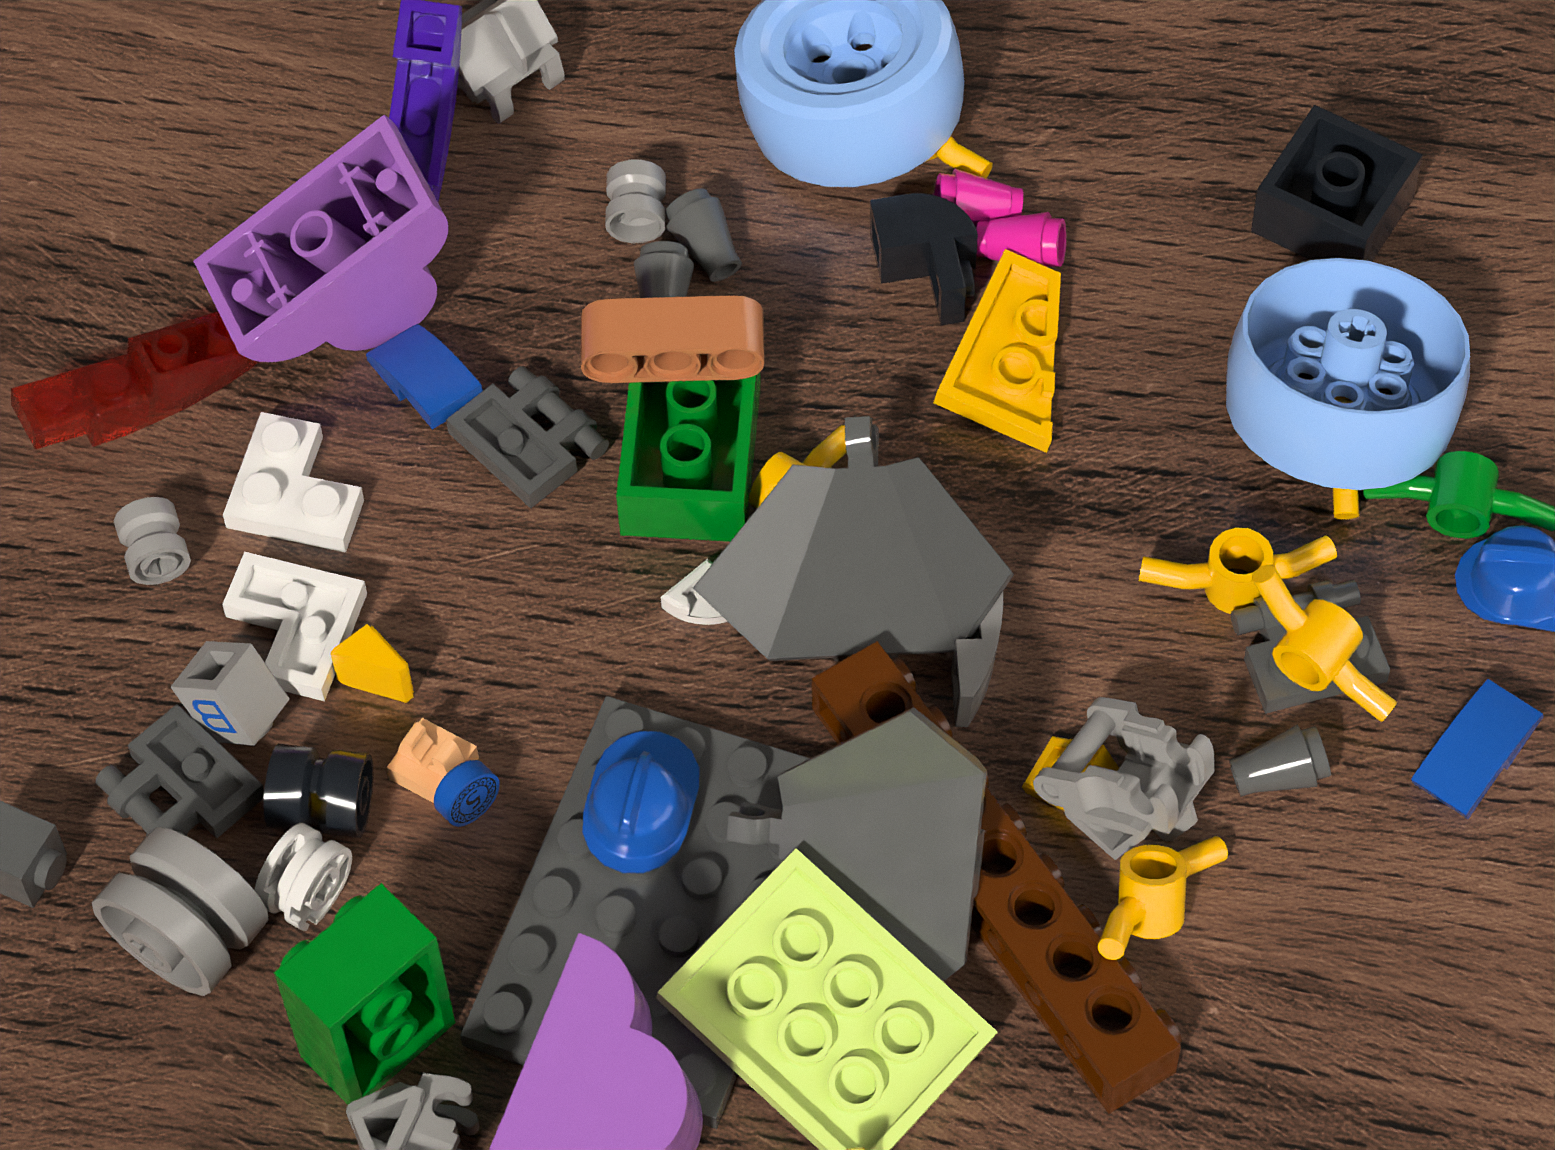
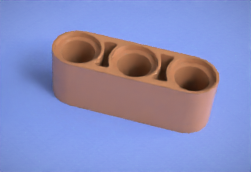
(672, 339)

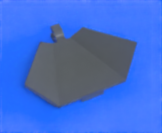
(856, 562)
(892, 827)

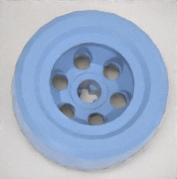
(859, 111)
(1355, 333)

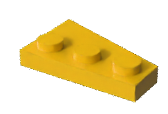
(1007, 354)

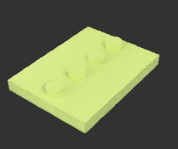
(825, 1012)

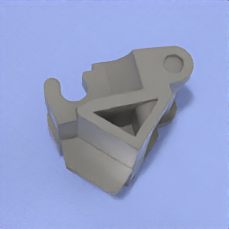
(503, 46)
(1146, 793)
(412, 1117)

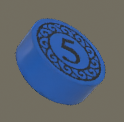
(466, 792)

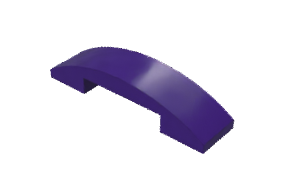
(427, 82)

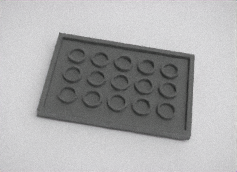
(645, 918)

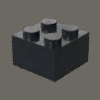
(1335, 190)

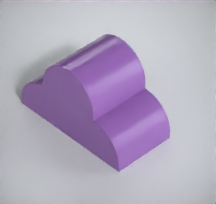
(332, 255)
(598, 1071)

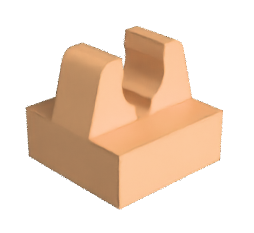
(427, 757)

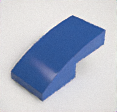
(425, 373)
(1477, 748)

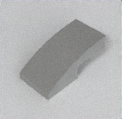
(974, 665)

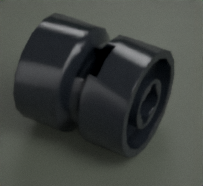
(319, 790)

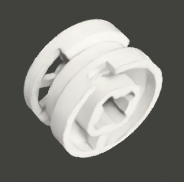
(303, 876)

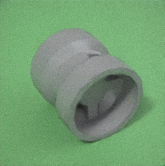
(635, 203)
(149, 533)

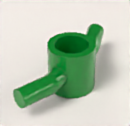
(1466, 495)

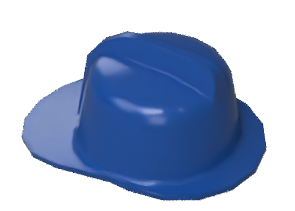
(1510, 578)
(640, 801)

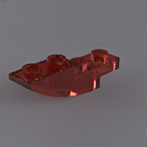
(126, 393)

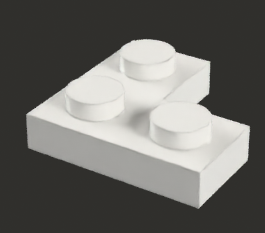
(278, 496)
(307, 608)

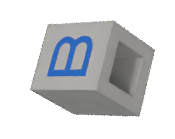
(230, 692)

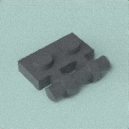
(515, 446)
(1273, 686)
(189, 766)

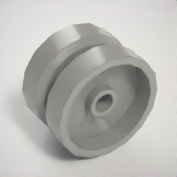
(180, 910)

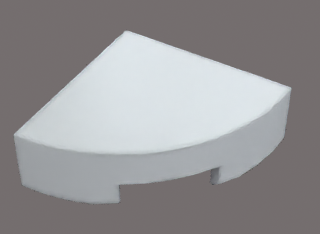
(687, 604)

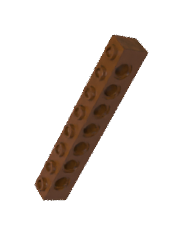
(1110, 1062)

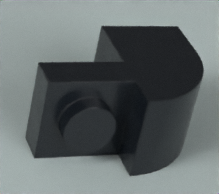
(926, 238)

